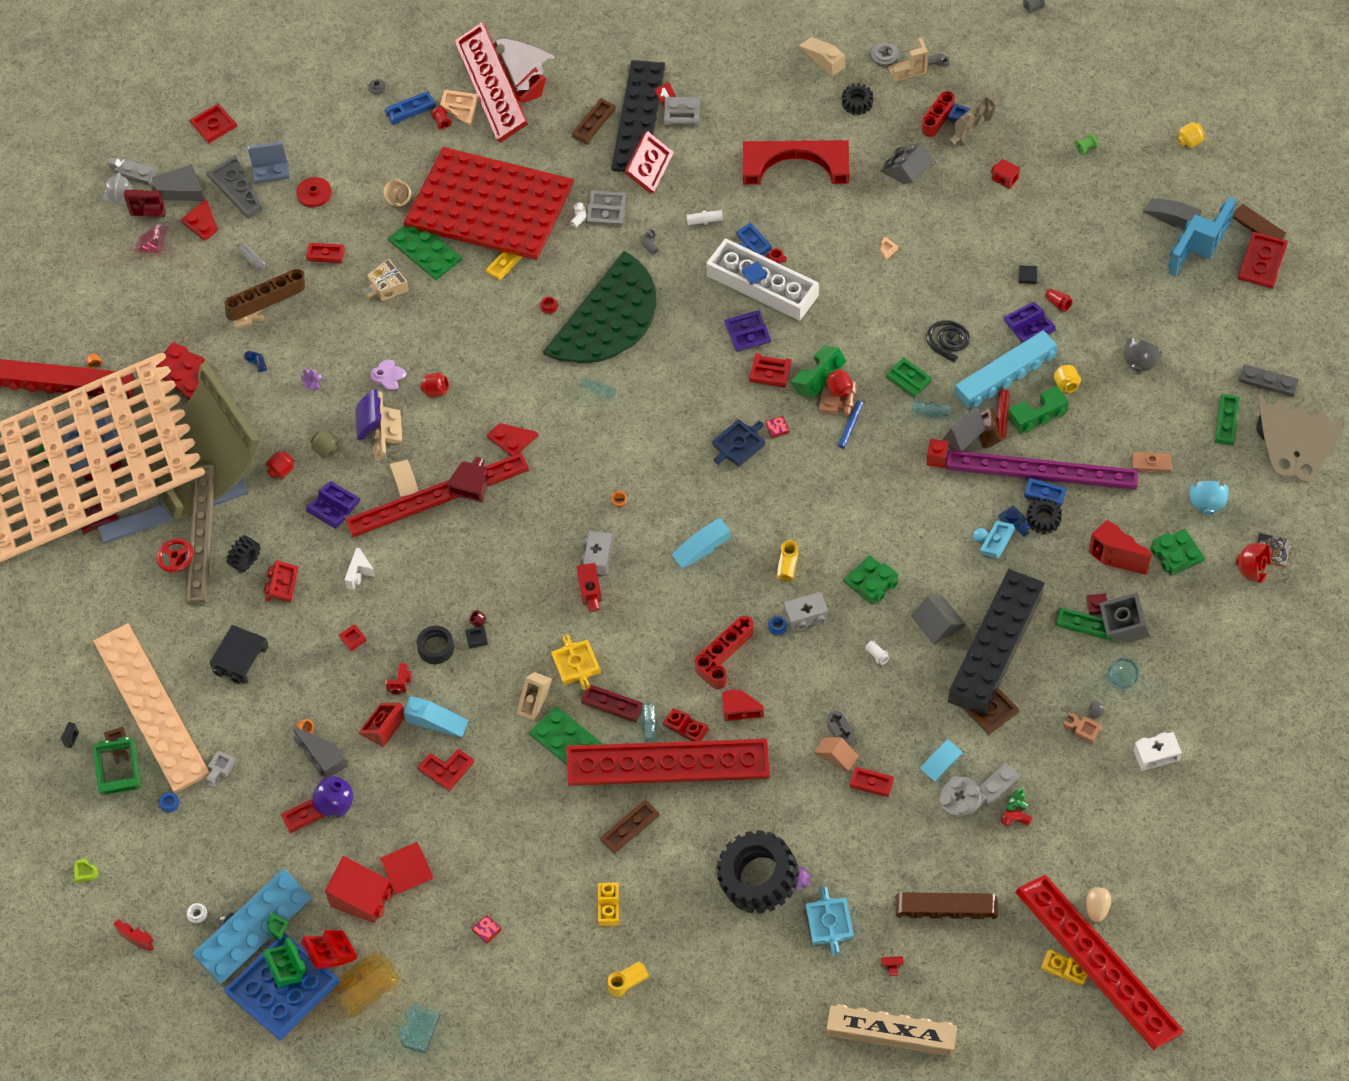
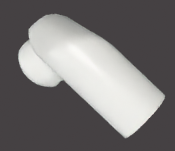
(581, 215)

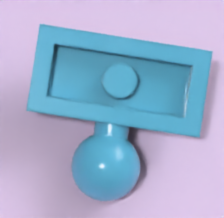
(994, 541)

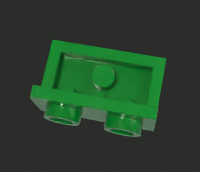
(285, 963)

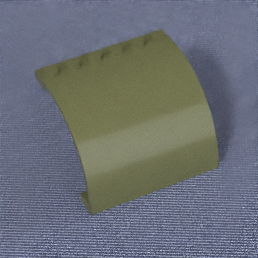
(220, 439)

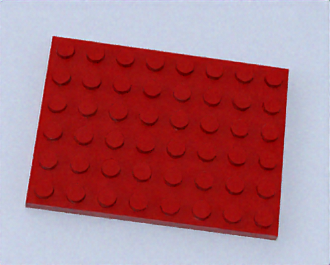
(489, 203)

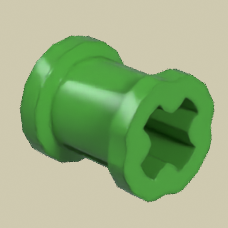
(1086, 144)

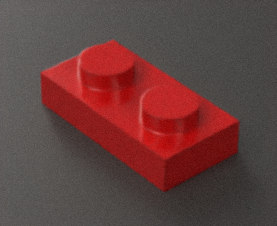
(325, 252)
(871, 782)
(301, 816)

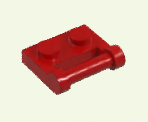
(770, 374)

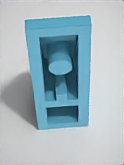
(434, 717)

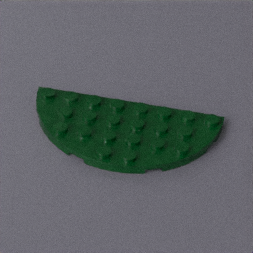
(610, 317)

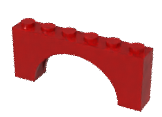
(829, 154)

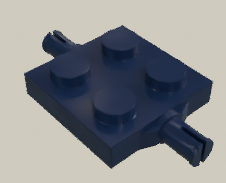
(738, 442)

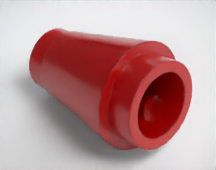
(1059, 300)

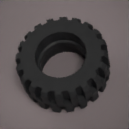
(745, 850)

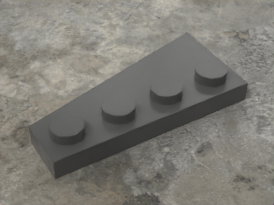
(235, 185)

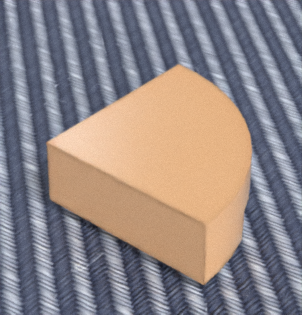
(887, 248)

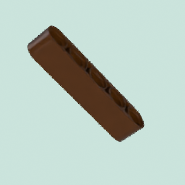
(264, 294)
(946, 905)

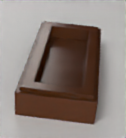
(992, 434)

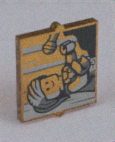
(1279, 548)

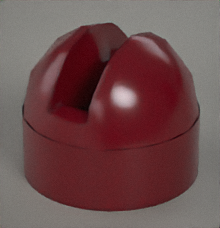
(477, 618)

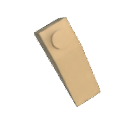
(824, 54)

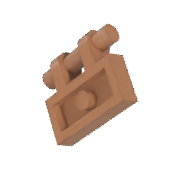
(830, 404)

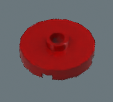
(311, 198)

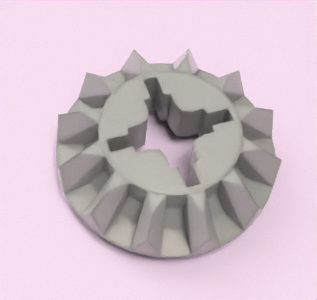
(882, 48)

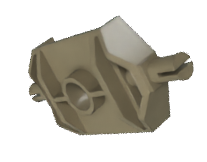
(975, 116)

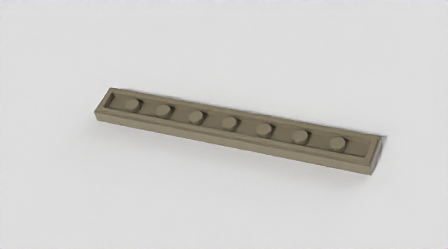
(201, 536)

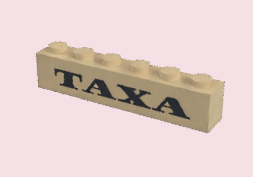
(891, 1030)

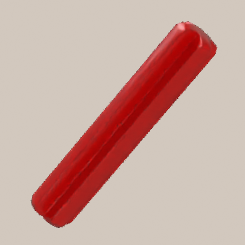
(1002, 411)

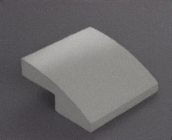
(606, 207)

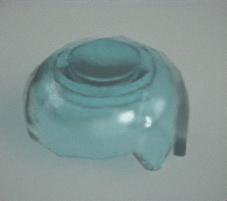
(1124, 667)

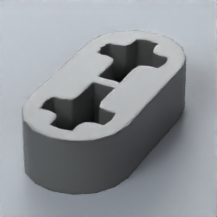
(844, 726)

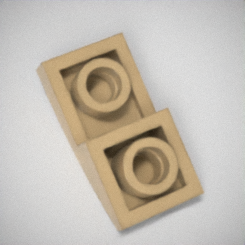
(403, 478)

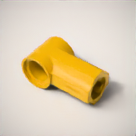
(787, 561)
(628, 978)

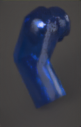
(257, 359)

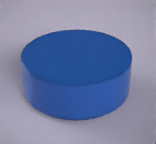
(169, 802)

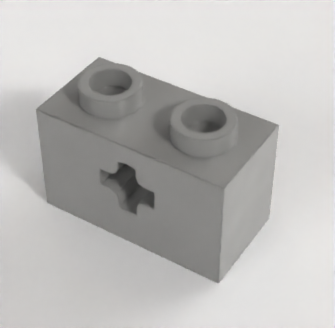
(599, 543)
(812, 604)

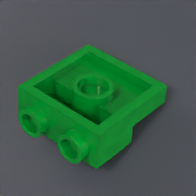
(1176, 552)
(872, 579)

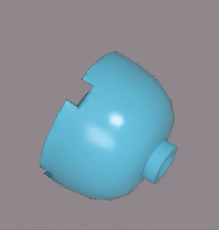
(1209, 496)

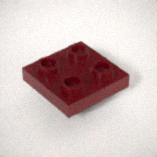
(144, 203)

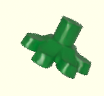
(1017, 800)

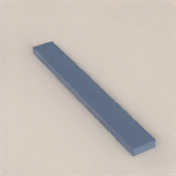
(154, 517)

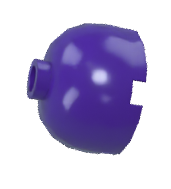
(333, 796)

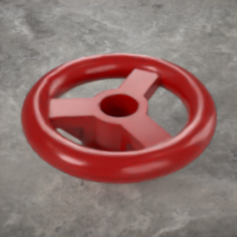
(178, 563)

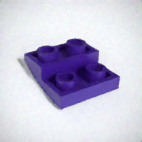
(367, 414)

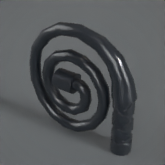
(952, 333)

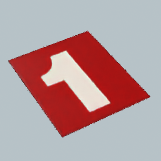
(664, 91)

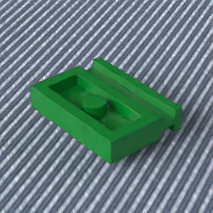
(908, 377)

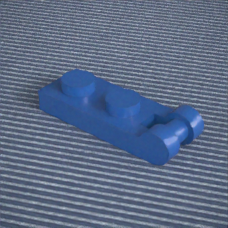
(410, 107)

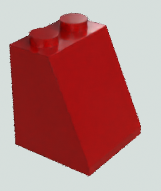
(358, 890)

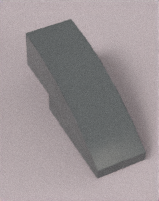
(1171, 212)

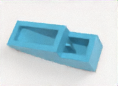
(702, 543)

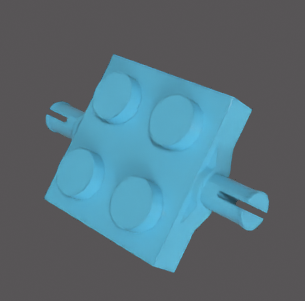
(829, 921)

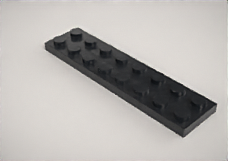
(638, 109)

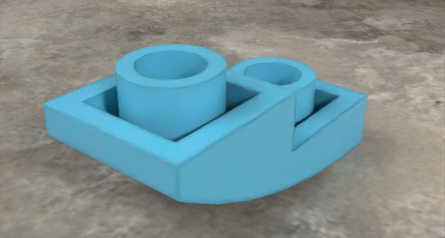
(941, 760)

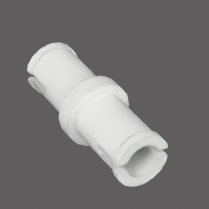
(704, 217)

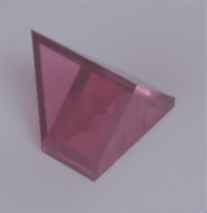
(152, 240)

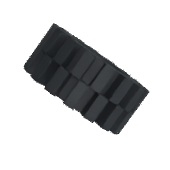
(857, 107)
(1041, 525)
(243, 553)

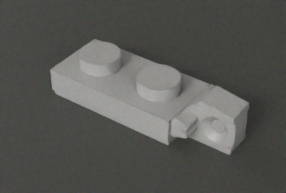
(132, 170)
(998, 784)

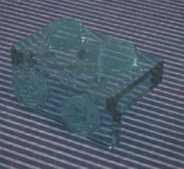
(418, 1028)

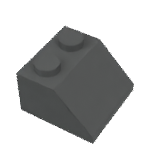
(1125, 618)

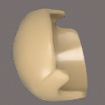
(397, 189)

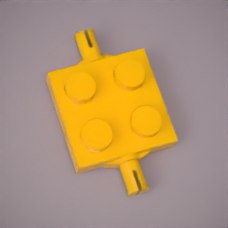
(575, 662)

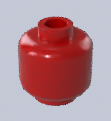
(839, 383)
(434, 385)
(279, 465)

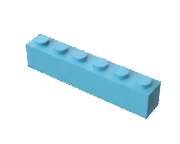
(1006, 369)

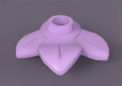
(387, 374)

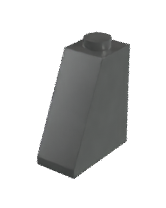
(178, 185)

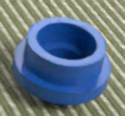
(777, 620)

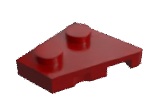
(201, 221)

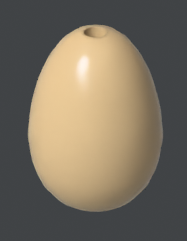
(1098, 903)

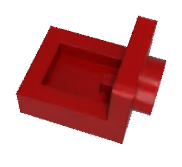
(400, 685)

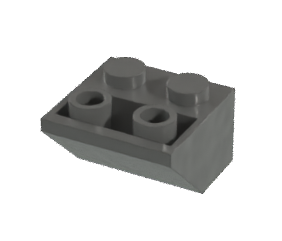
(907, 163)

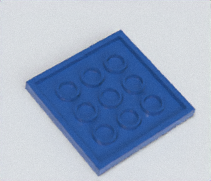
(284, 1006)

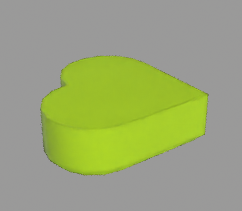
(84, 871)

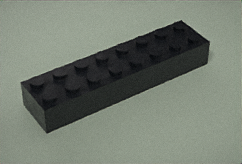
(996, 642)

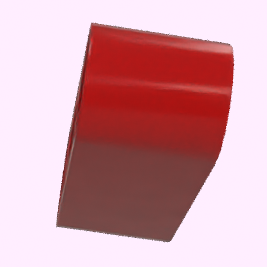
(938, 113)

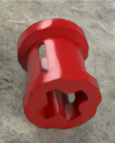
(441, 117)

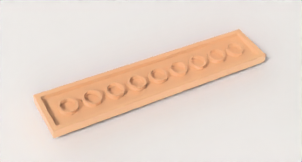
(151, 708)

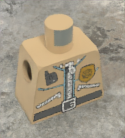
(385, 282)

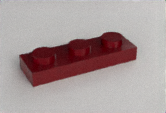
(612, 703)

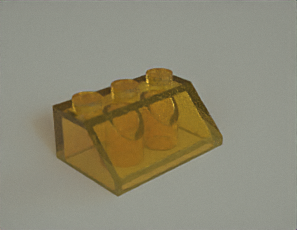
(364, 984)

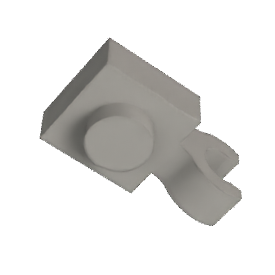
(219, 766)

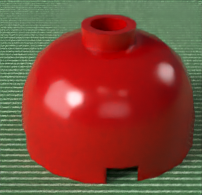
(1254, 558)

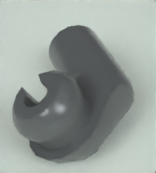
(939, 59)
(648, 241)

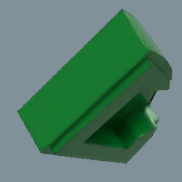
(276, 926)

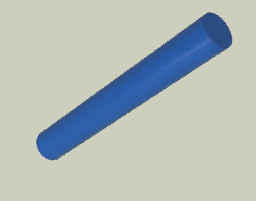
(850, 425)

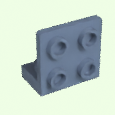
(268, 162)

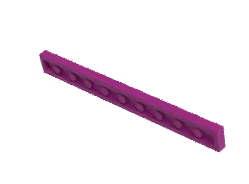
(1042, 469)

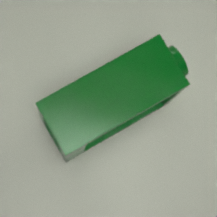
(120, 785)

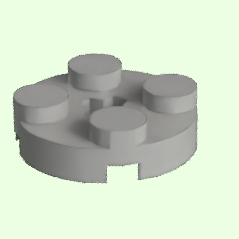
(962, 807)

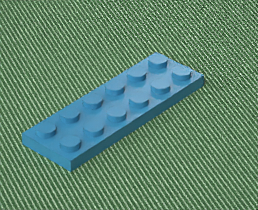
(248, 926)

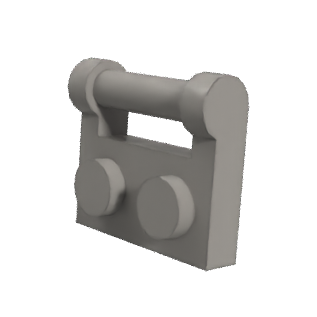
(682, 107)

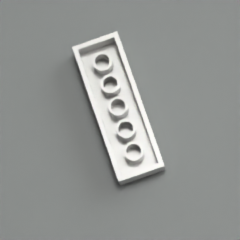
(781, 289)

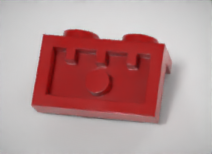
(281, 581)

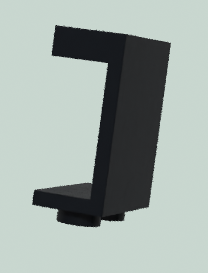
(237, 654)

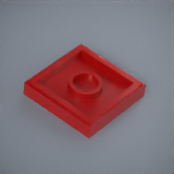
(213, 123)

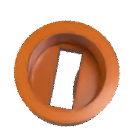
(92, 359)
(619, 495)
(309, 725)

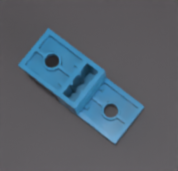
(1201, 236)

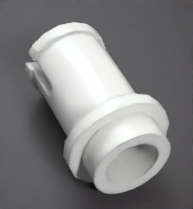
(879, 655)

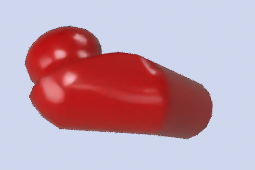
(1015, 815)

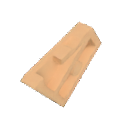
(460, 105)

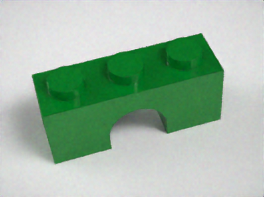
(810, 382)
(1026, 418)

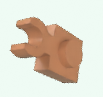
(1085, 729)

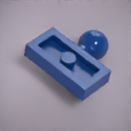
(753, 240)

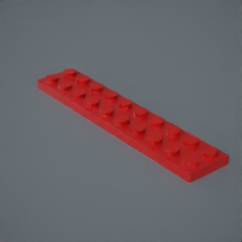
(667, 762)
(1100, 962)

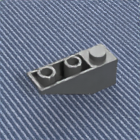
(326, 754)

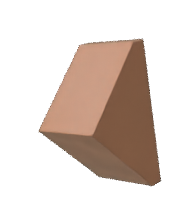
(837, 752)

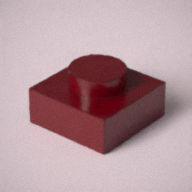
(1093, 603)

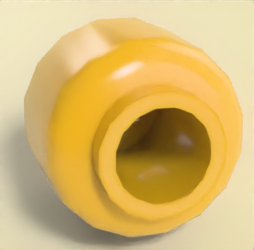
(1191, 135)
(1067, 378)

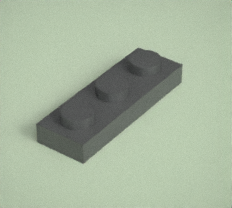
(1268, 380)

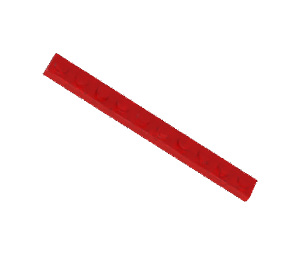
(428, 498)

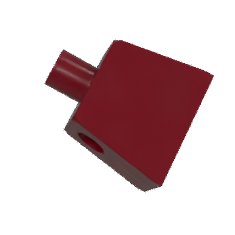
(469, 480)

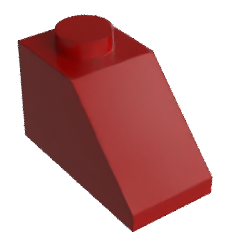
(739, 706)

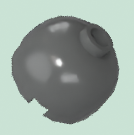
(1141, 355)

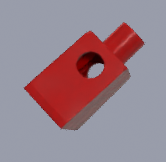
(588, 574)

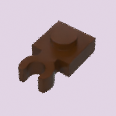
(112, 736)

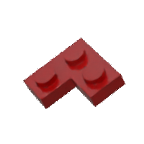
(446, 773)

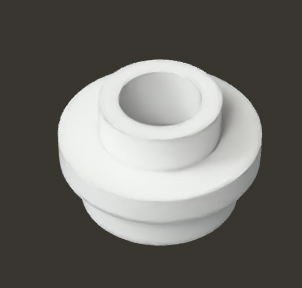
(197, 907)

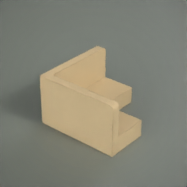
(914, 66)

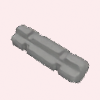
(252, 257)

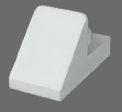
(358, 567)

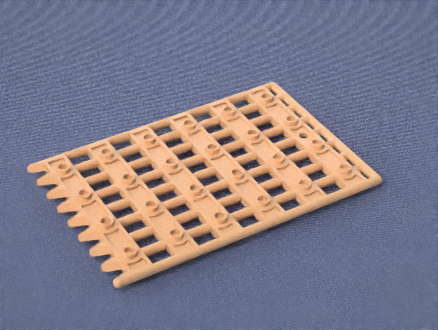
(94, 451)

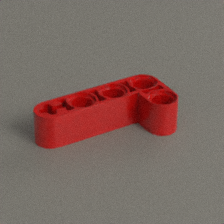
(726, 648)

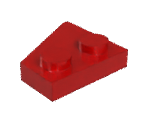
(511, 438)

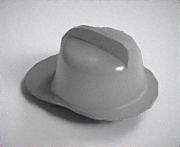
(115, 189)

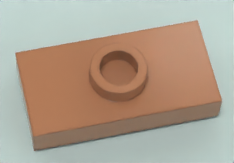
(1151, 462)

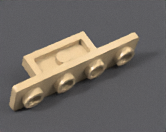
(387, 431)

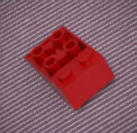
(1118, 550)

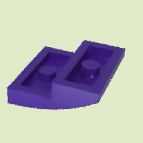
(1025, 318)
(747, 330)
(337, 498)

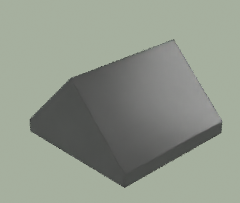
(965, 430)
(937, 618)

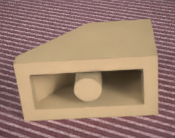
(533, 695)

